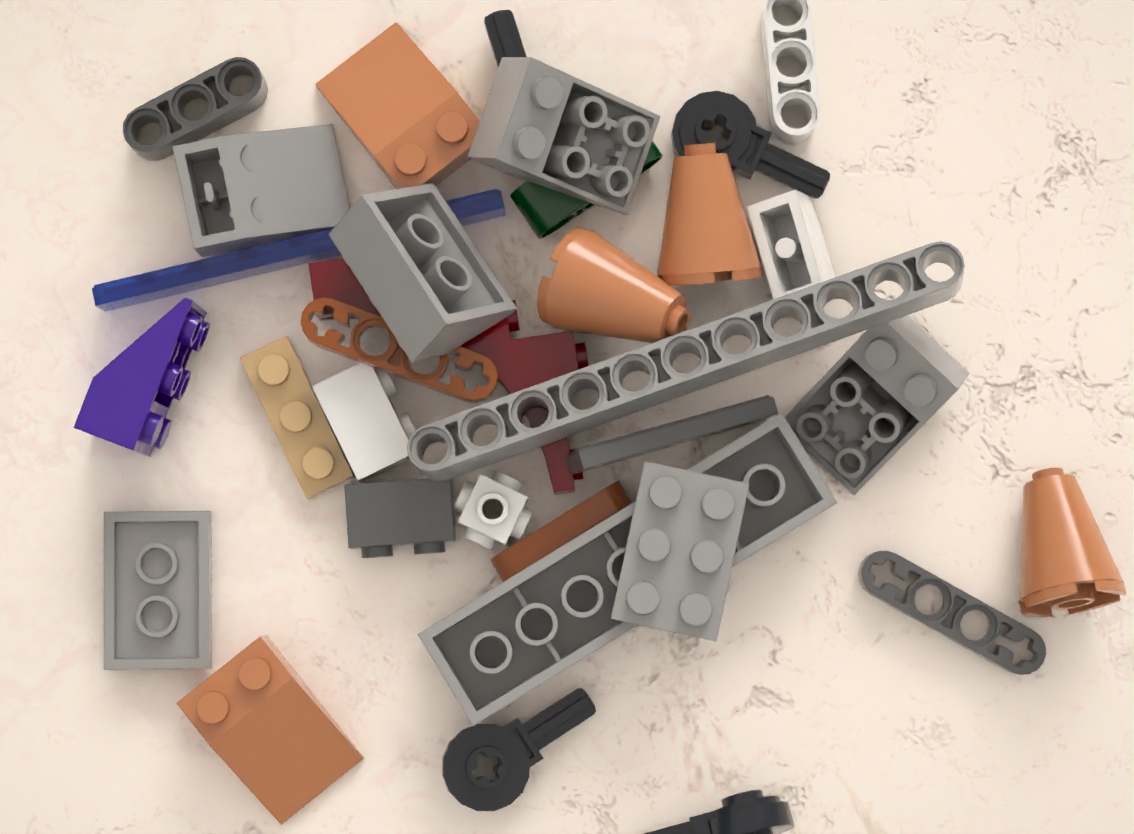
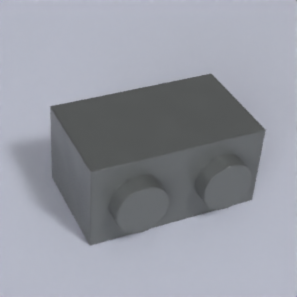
(399, 515)

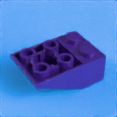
(135, 390)

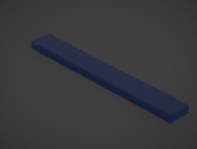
(259, 259)

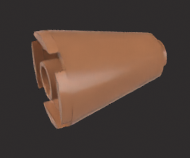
(705, 223)
(608, 293)
(1063, 550)

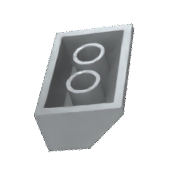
(420, 270)

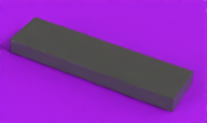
(670, 434)

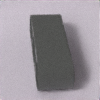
(169, 108)

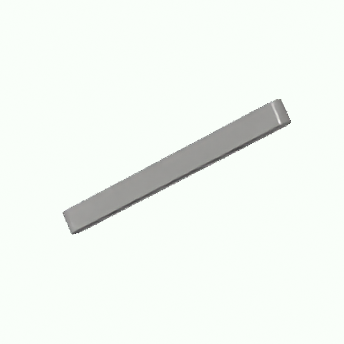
(704, 341)

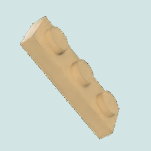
(297, 417)

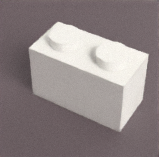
(790, 242)
(365, 419)

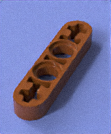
(394, 358)

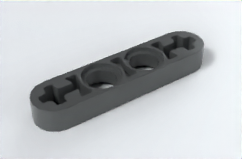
(954, 607)

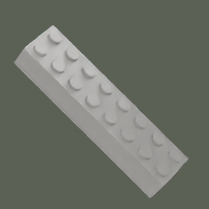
(565, 600)

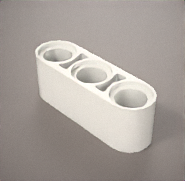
(790, 91)

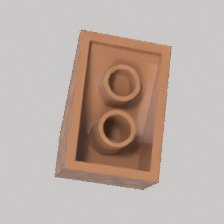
(402, 110)
(270, 729)

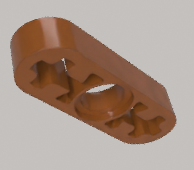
(561, 530)

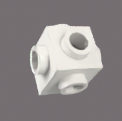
(510, 523)

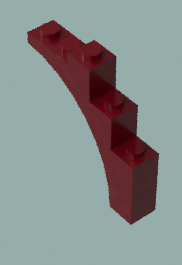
(517, 361)

